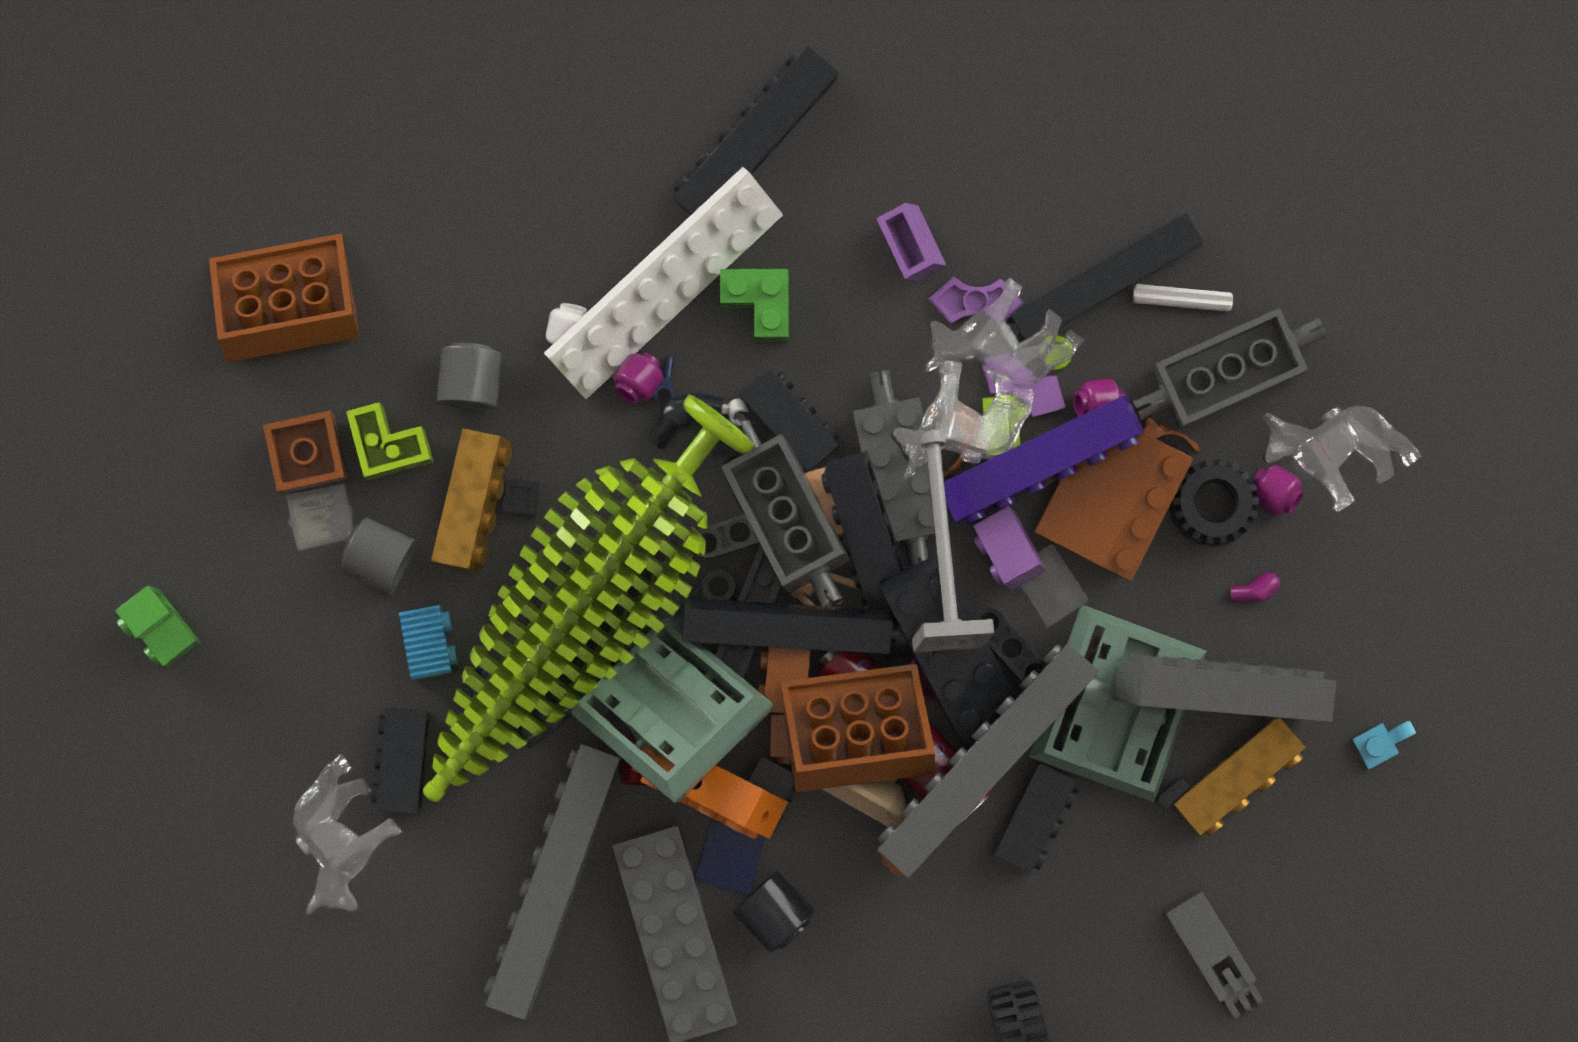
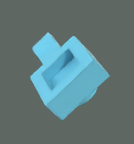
(1378, 745)

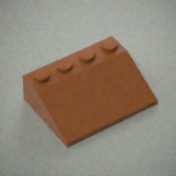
(283, 298)
(1115, 505)
(857, 728)

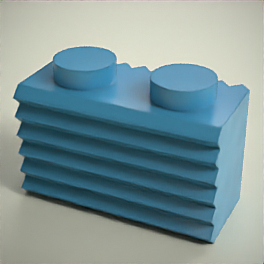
(427, 642)

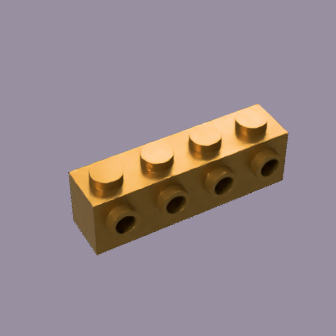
(472, 501)
(1238, 776)

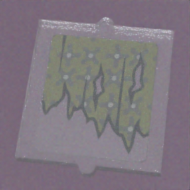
(320, 516)

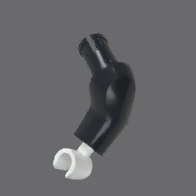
(676, 416)

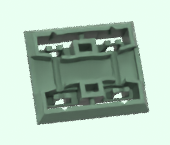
(673, 706)
(1112, 729)

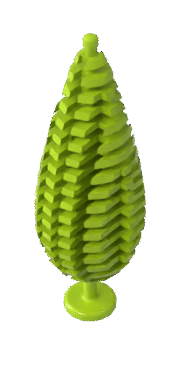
(580, 601)

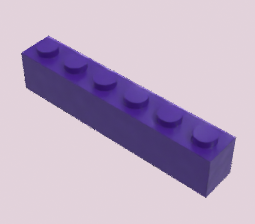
(1041, 459)

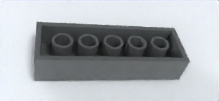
(1225, 687)
(675, 934)

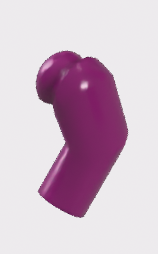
(1258, 590)

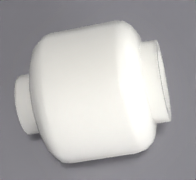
(562, 320)

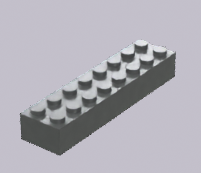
(987, 760)
(553, 882)

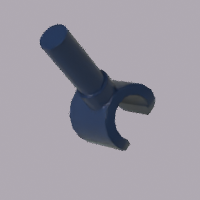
(666, 378)

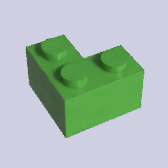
(765, 292)
(158, 624)

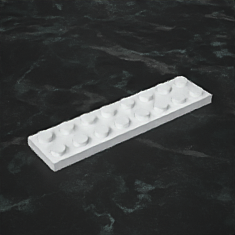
(664, 283)

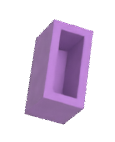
(911, 241)
(1009, 548)

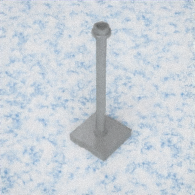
(951, 632)

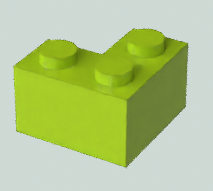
(384, 452)

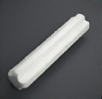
(1182, 297)

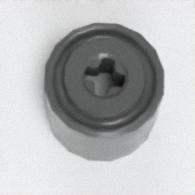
(469, 376)
(377, 555)

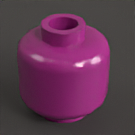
(638, 378)
(1095, 394)
(1278, 490)

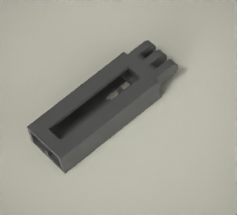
(1210, 944)

